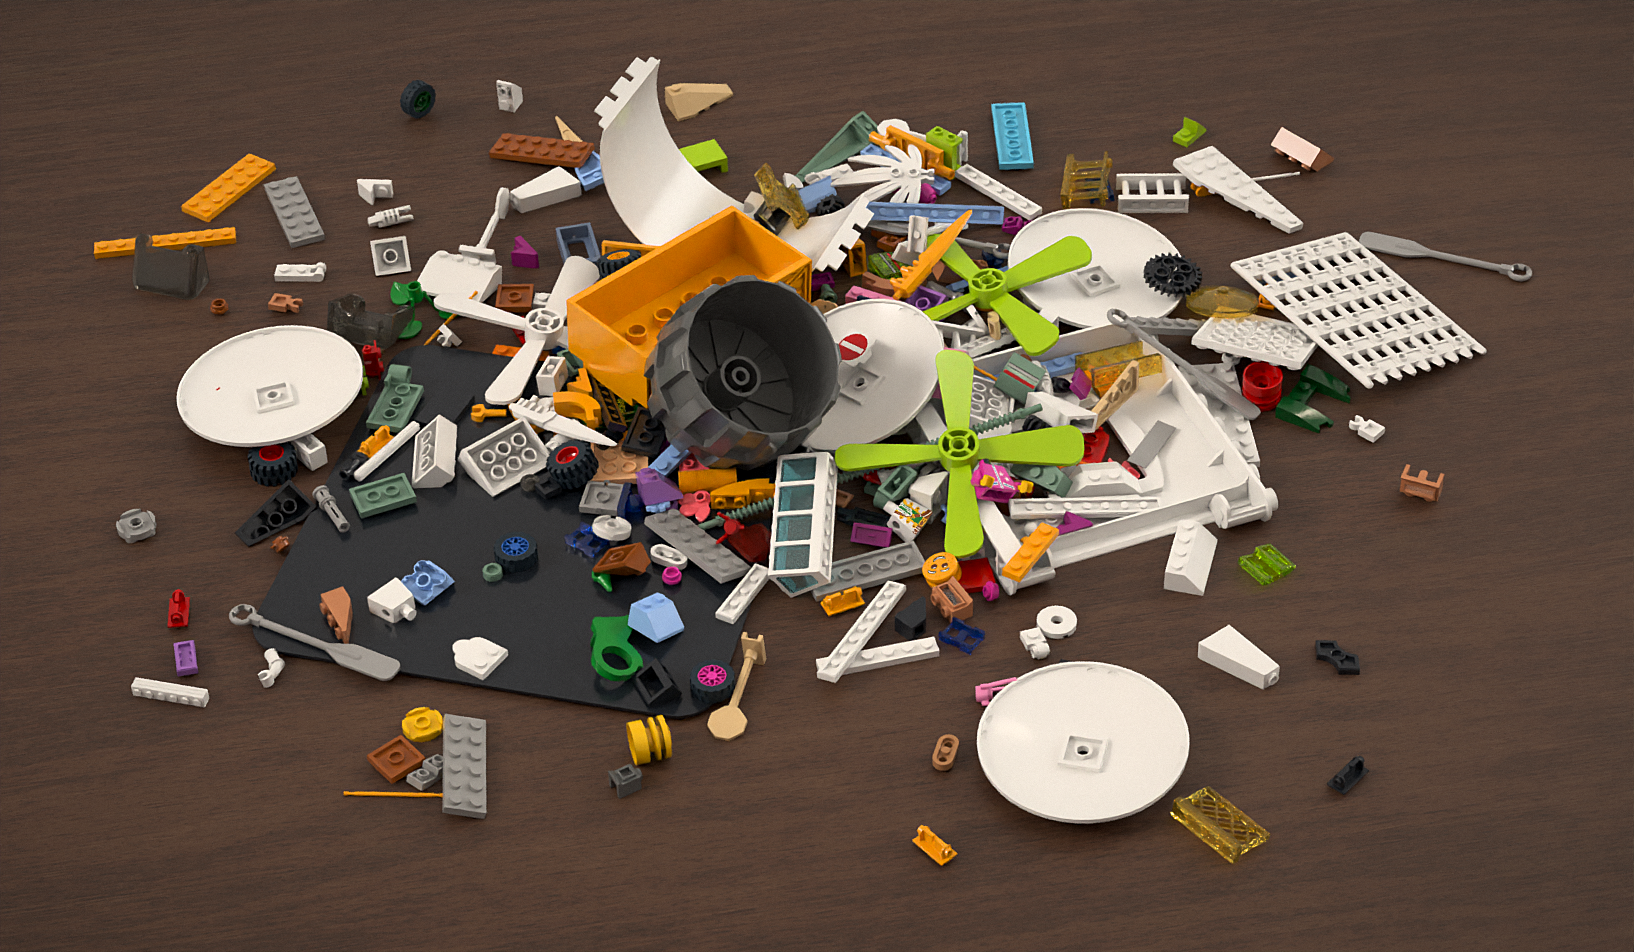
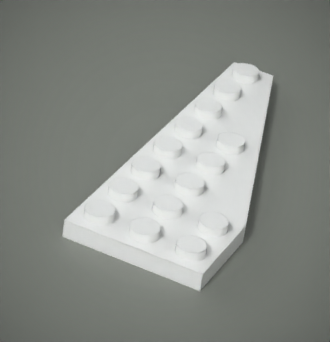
(1221, 176)
(1236, 425)

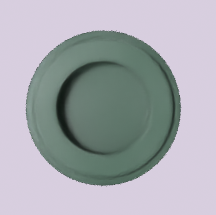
(492, 572)

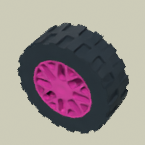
(712, 681)

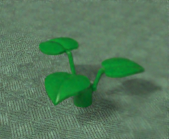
(402, 294)

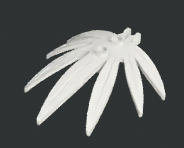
(897, 175)

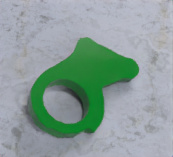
(611, 636)

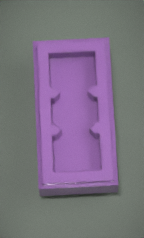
(185, 658)

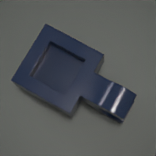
(992, 260)

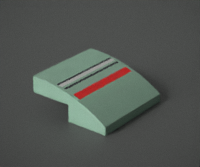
(1019, 377)

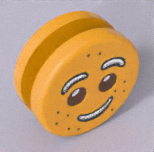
(941, 568)

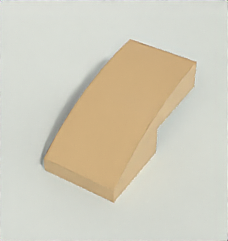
(994, 325)

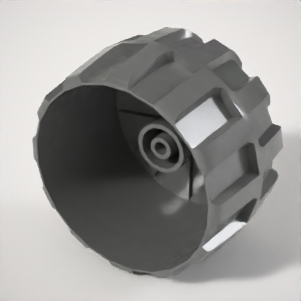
(743, 373)

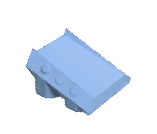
(813, 193)
(426, 581)

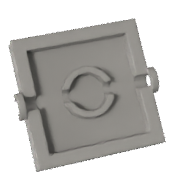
(601, 498)

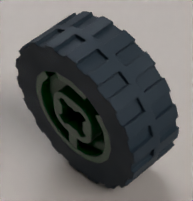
(417, 99)

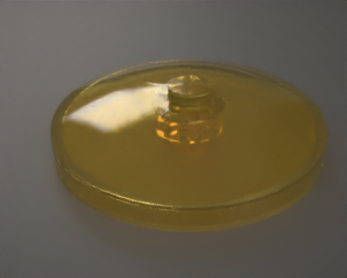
(1222, 302)

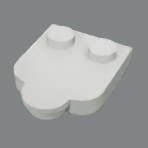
(478, 656)

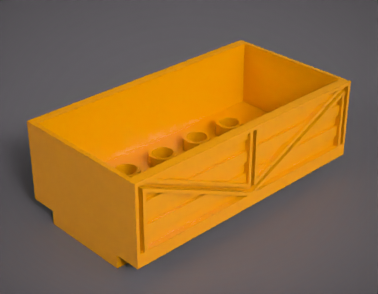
(620, 316)

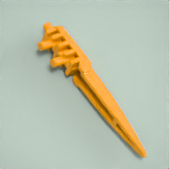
(921, 269)

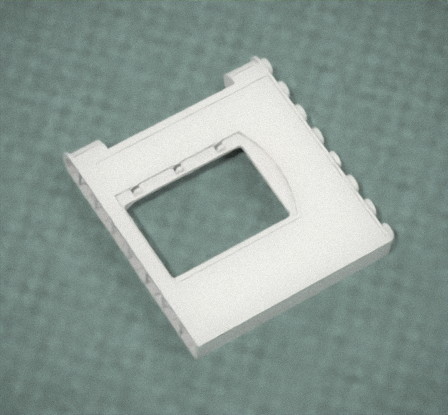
(1194, 472)

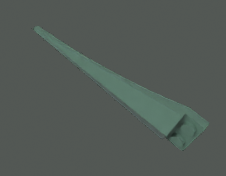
(844, 144)

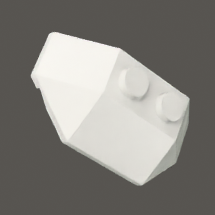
(1102, 480)

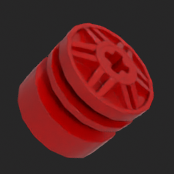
(1262, 385)

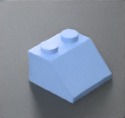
(655, 617)

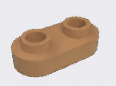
(945, 752)

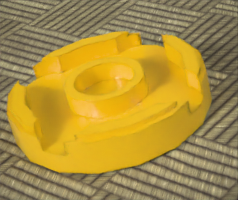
(422, 724)

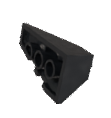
(279, 512)

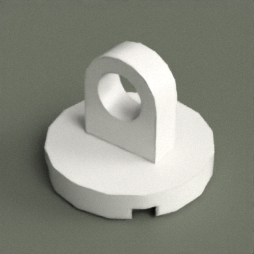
(976, 320)

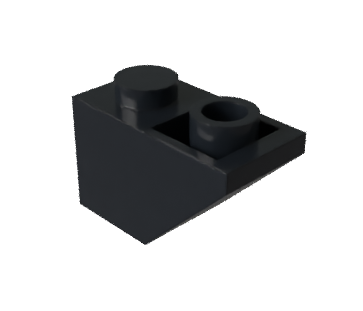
(912, 620)

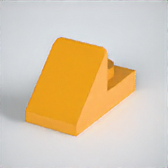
(582, 384)

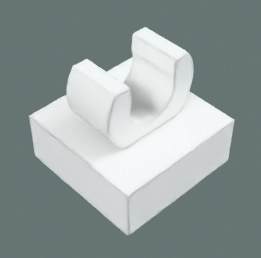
(448, 337)

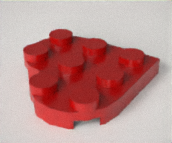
(1095, 446)

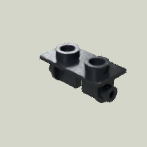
(1349, 775)

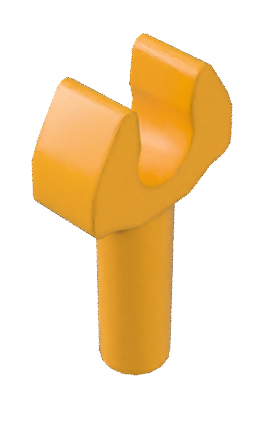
(479, 413)

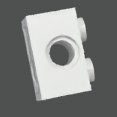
(552, 375)

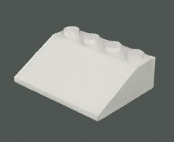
(460, 276)
(988, 401)
(504, 457)

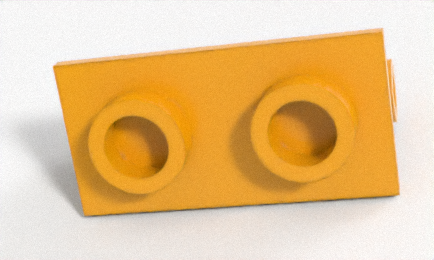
(375, 443)
(838, 603)
(934, 845)

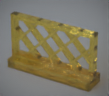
(1211, 831)

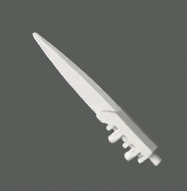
(548, 420)

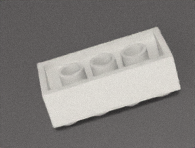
(434, 454)
(1190, 558)

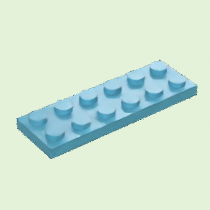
(1012, 136)

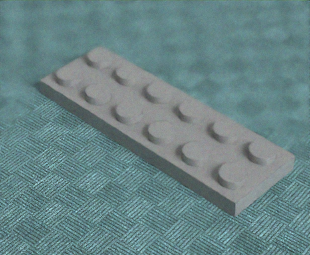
(294, 212)
(697, 545)
(872, 569)
(464, 766)

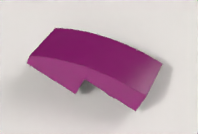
(1014, 224)
(1080, 384)

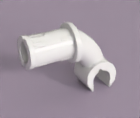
(276, 664)

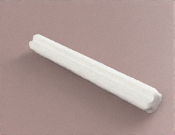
(386, 451)

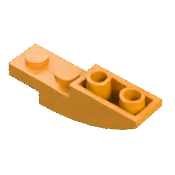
(742, 494)

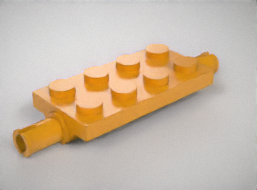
(931, 156)

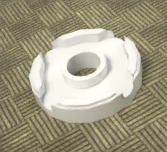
(611, 528)
(1056, 613)

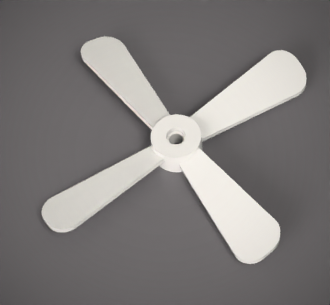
(542, 326)

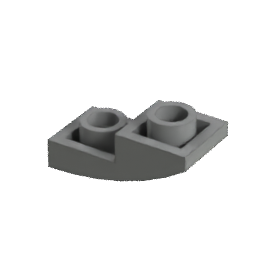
(429, 773)

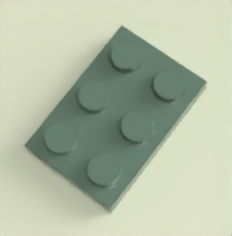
(382, 495)

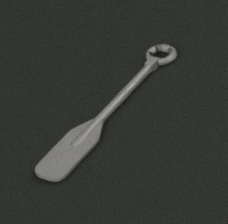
(902, 227)
(1409, 248)
(1210, 383)
(347, 655)

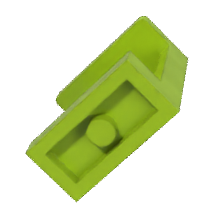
(948, 142)
(706, 156)

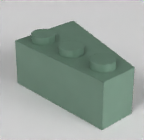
(1045, 477)

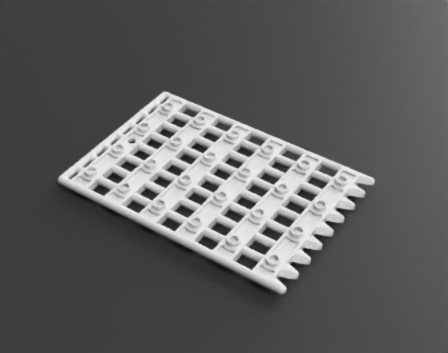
(1335, 248)

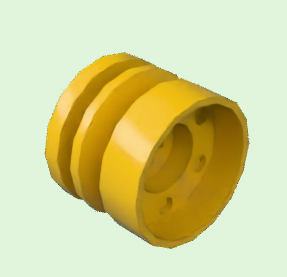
(649, 739)

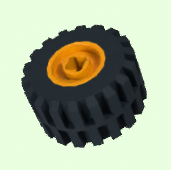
(615, 261)

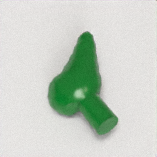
(603, 579)

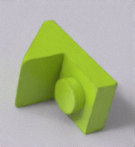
(1189, 133)

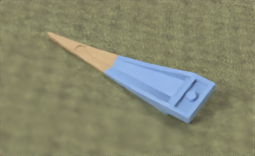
(590, 173)

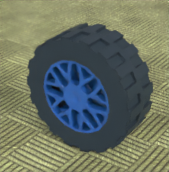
(515, 551)

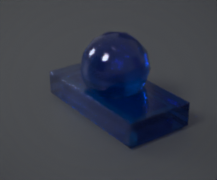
(628, 502)

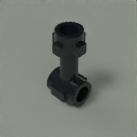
(358, 459)

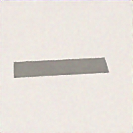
(1151, 444)

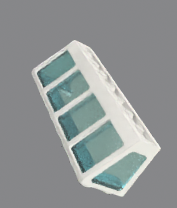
(803, 522)

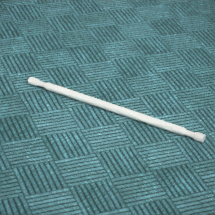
(1275, 176)

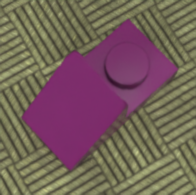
(524, 254)
(1073, 523)

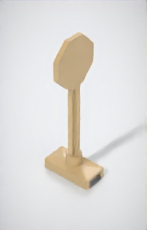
(729, 720)

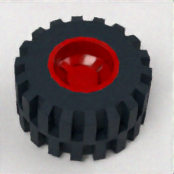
(273, 463)
(572, 464)

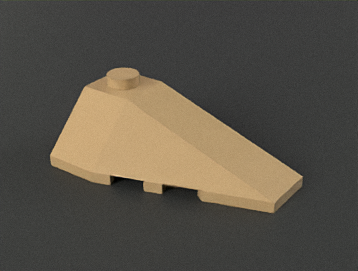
(688, 98)

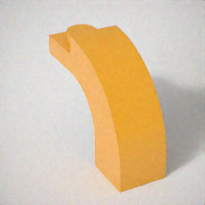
(578, 406)

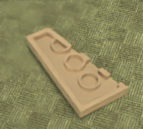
(1118, 394)

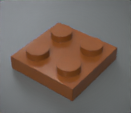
(515, 297)
(396, 759)

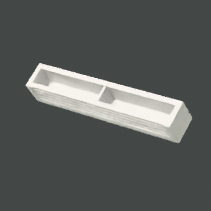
(170, 692)

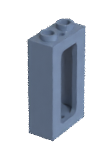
(582, 233)

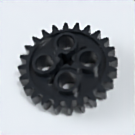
(1183, 280)

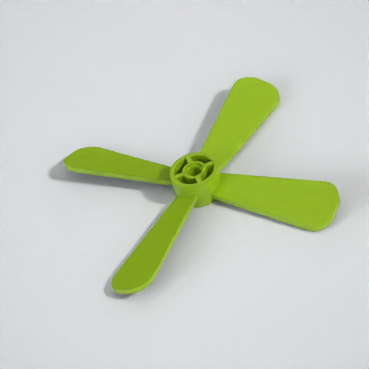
(991, 287)
(962, 450)

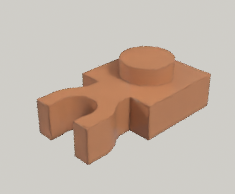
(283, 302)

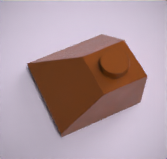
(624, 560)

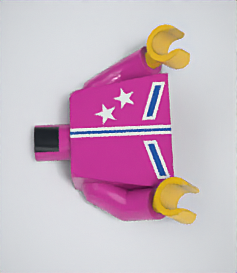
(995, 484)

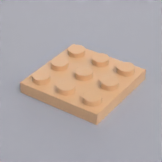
(617, 465)

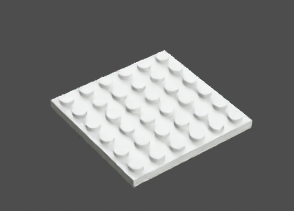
(1258, 339)

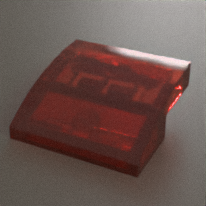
(752, 542)

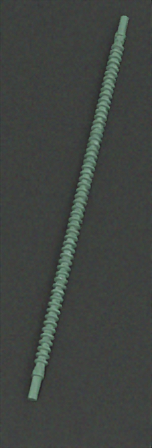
(1019, 414)

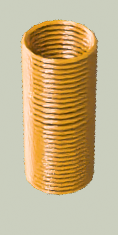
(705, 480)

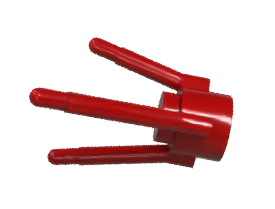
(731, 526)

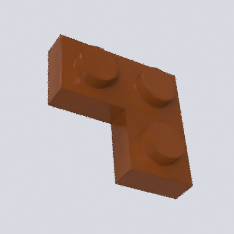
(888, 241)

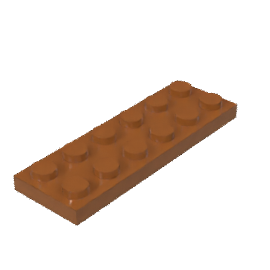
(541, 150)

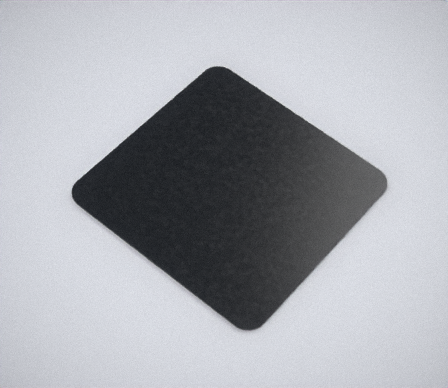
(533, 613)

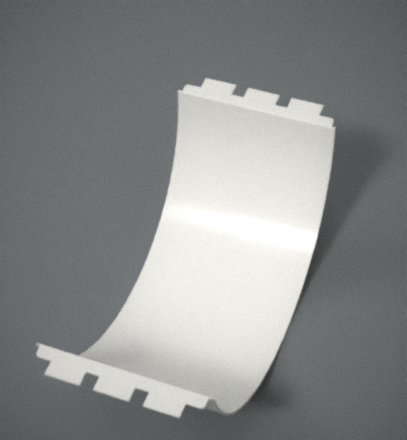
(665, 196)

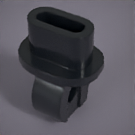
(1060, 385)
(616, 437)

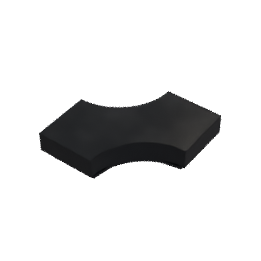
(1343, 661)

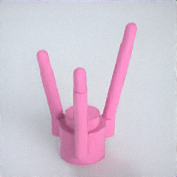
(985, 691)

